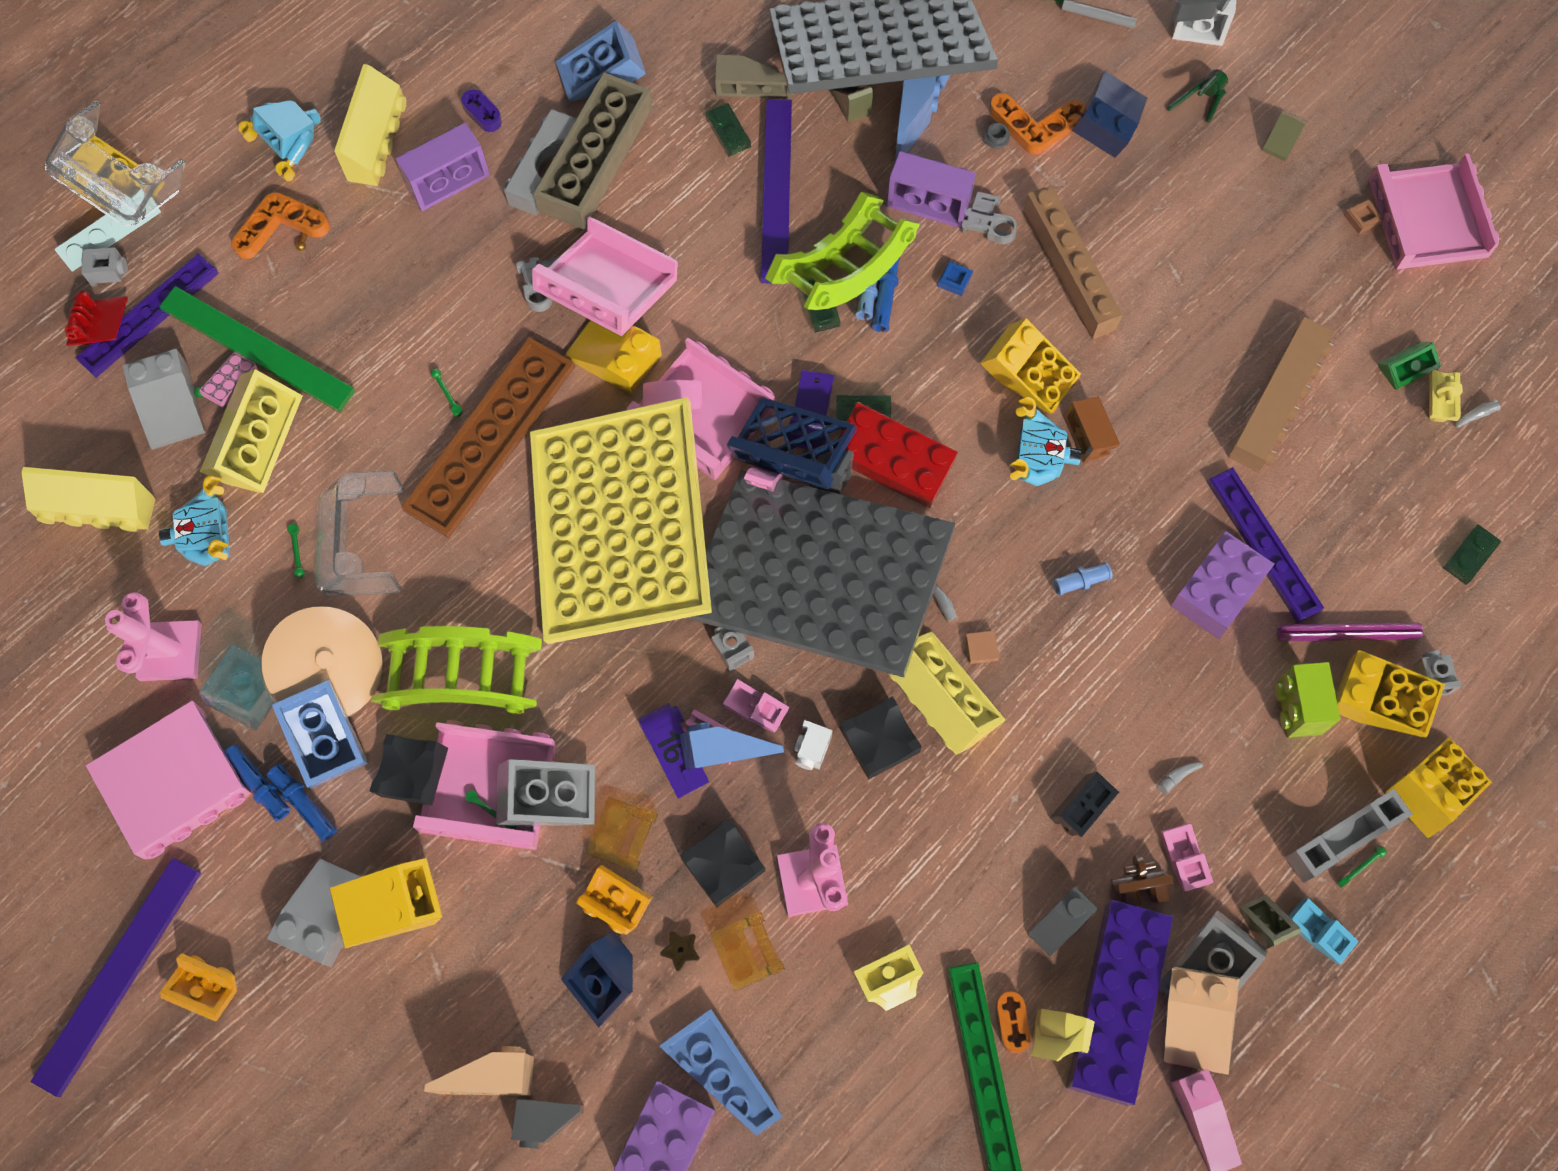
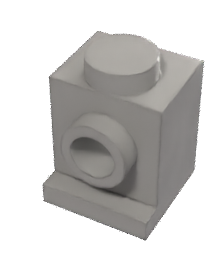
(103, 265)
(733, 655)
(1428, 667)

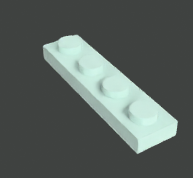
(97, 235)

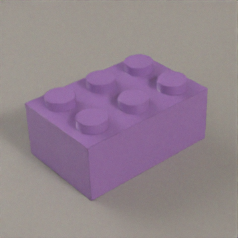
(443, 166)
(930, 189)
(1222, 585)
(666, 1133)

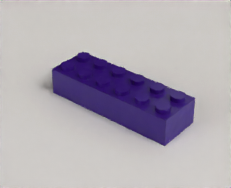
(1121, 1002)

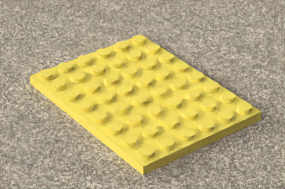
(619, 522)

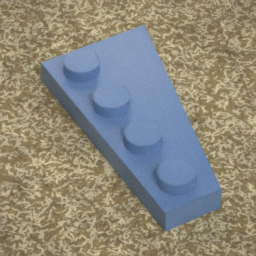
(719, 1067)

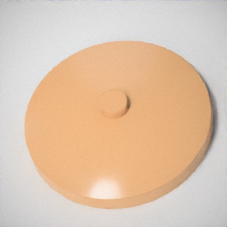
(321, 647)

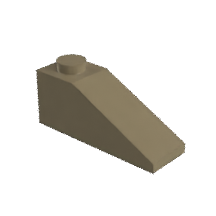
(747, 78)

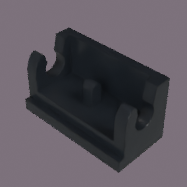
(1085, 804)

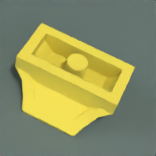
(890, 978)
(1060, 1034)

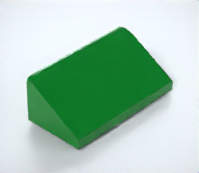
(1410, 364)

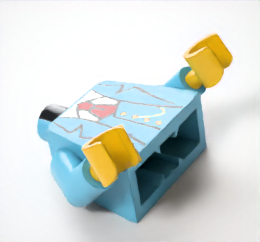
(284, 129)
(1041, 447)
(200, 526)

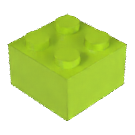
(1307, 700)

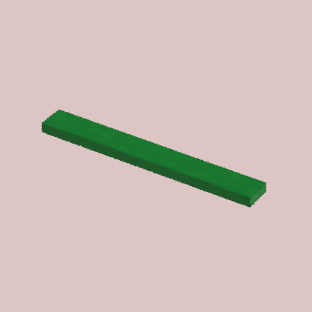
(257, 349)
(984, 1068)

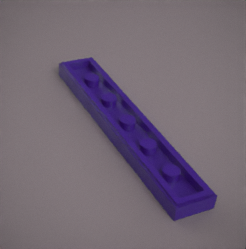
(146, 316)
(1262, 538)

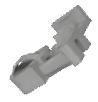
(985, 219)
(526, 269)

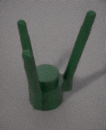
(1210, 86)

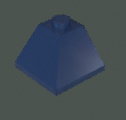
(601, 977)

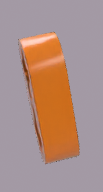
(1005, 1023)

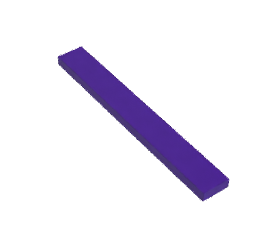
(776, 182)
(115, 978)

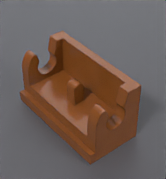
(1090, 428)

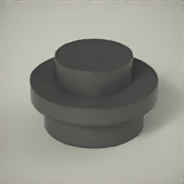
(997, 136)

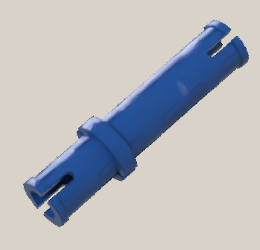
(885, 298)
(263, 791)
(294, 794)

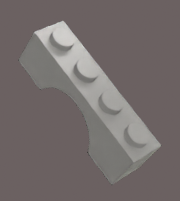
(544, 146)
(1348, 835)

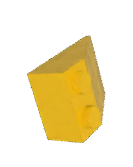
(616, 358)

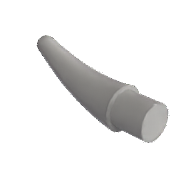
(1481, 411)
(945, 604)
(1175, 776)

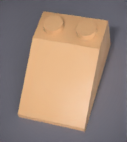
(1200, 1019)
(493, 1074)

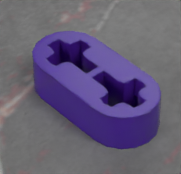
(485, 107)

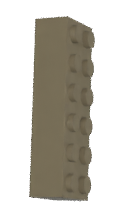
(593, 150)

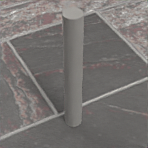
(1099, 14)

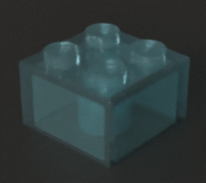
(238, 688)

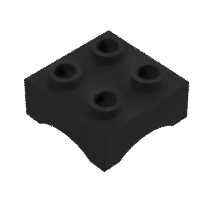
(880, 738)
(409, 769)
(722, 863)

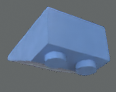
(608, 52)
(917, 103)
(319, 734)
(717, 745)

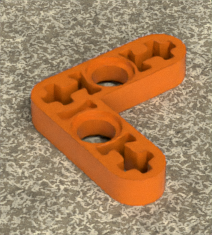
(1037, 130)
(275, 210)

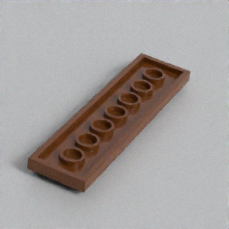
(488, 437)

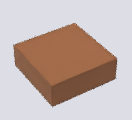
(1363, 216)
(982, 647)

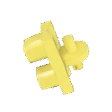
(1444, 396)

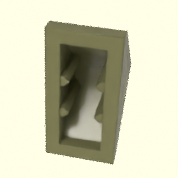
(854, 101)
(1284, 135)
(1268, 922)

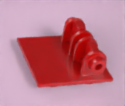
(94, 320)

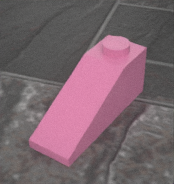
(1207, 1120)

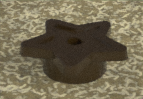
(688, 953)

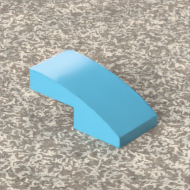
(1321, 932)

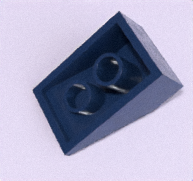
(1111, 115)

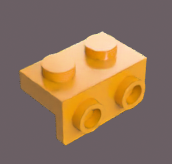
(614, 901)
(200, 987)

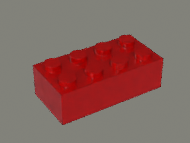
(898, 455)

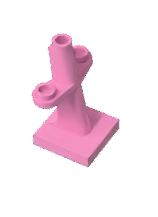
(154, 648)
(813, 876)

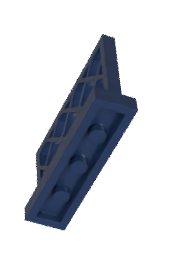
(778, 458)

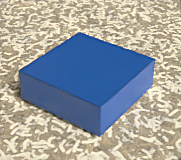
(955, 278)

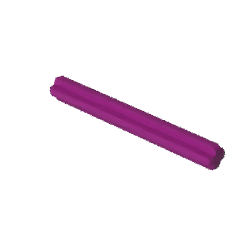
(1350, 632)

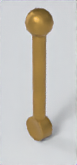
(301, 246)

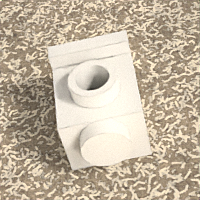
(812, 746)

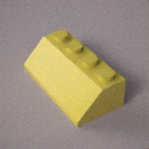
(370, 127)
(251, 432)
(87, 499)
(947, 695)

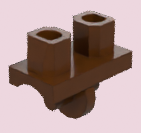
(1155, 882)

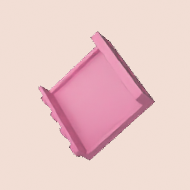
(1434, 214)
(607, 277)
(726, 404)
(473, 766)
(167, 781)

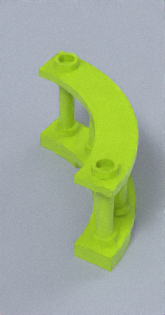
(829, 293)
(455, 639)

